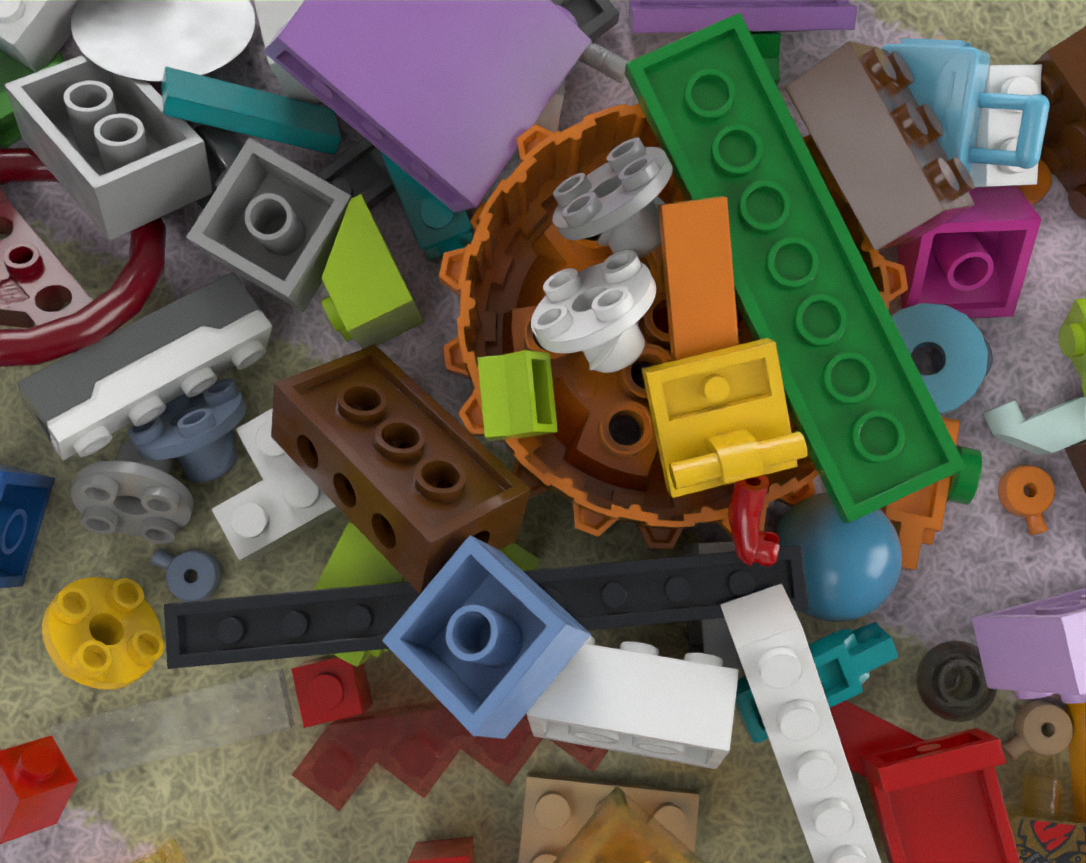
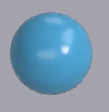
(845, 564)

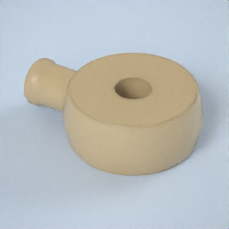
(1029, 734)

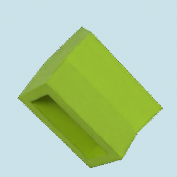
(517, 395)

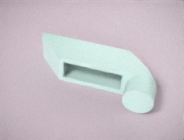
(1042, 432)

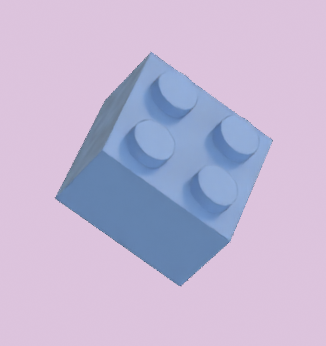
(485, 639)

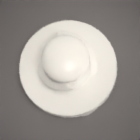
(597, 311)

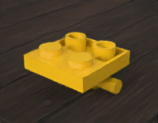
(721, 417)

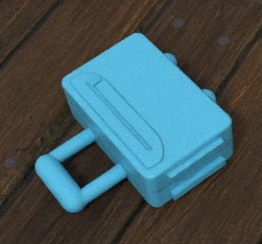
(952, 83)

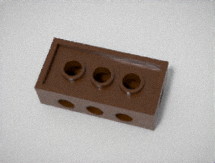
(396, 462)

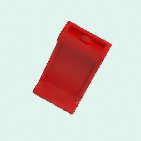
(942, 800)

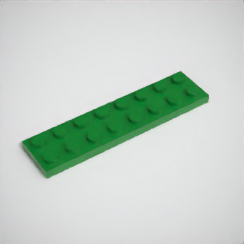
(796, 269)

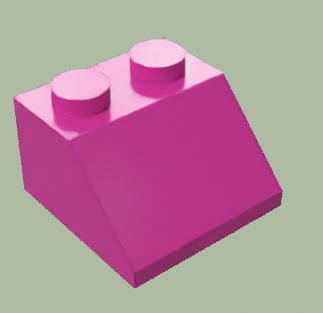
(974, 258)

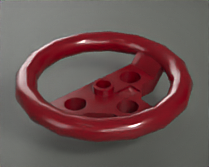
(38, 284)

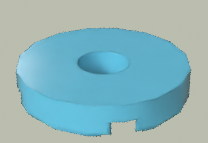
(957, 341)

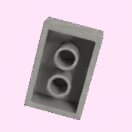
(110, 143)

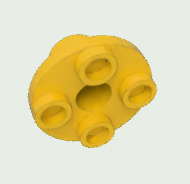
(102, 632)

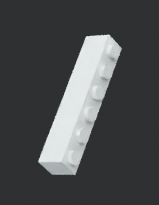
(800, 726)

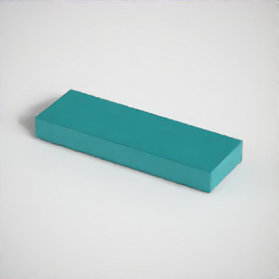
(249, 111)

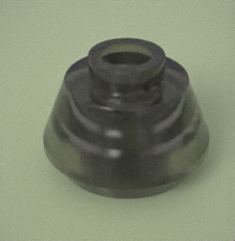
(958, 694)

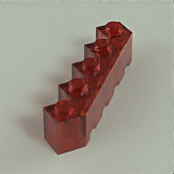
(415, 747)

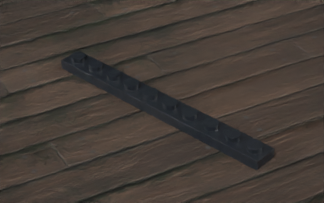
(364, 614)

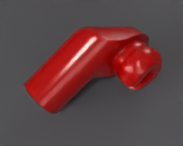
(744, 521)

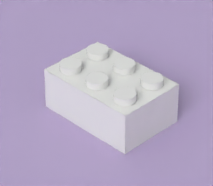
(641, 704)

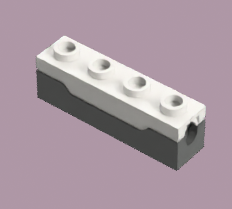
(146, 366)

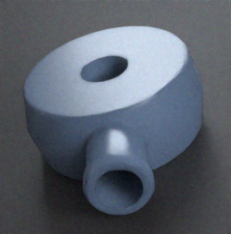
(179, 570)

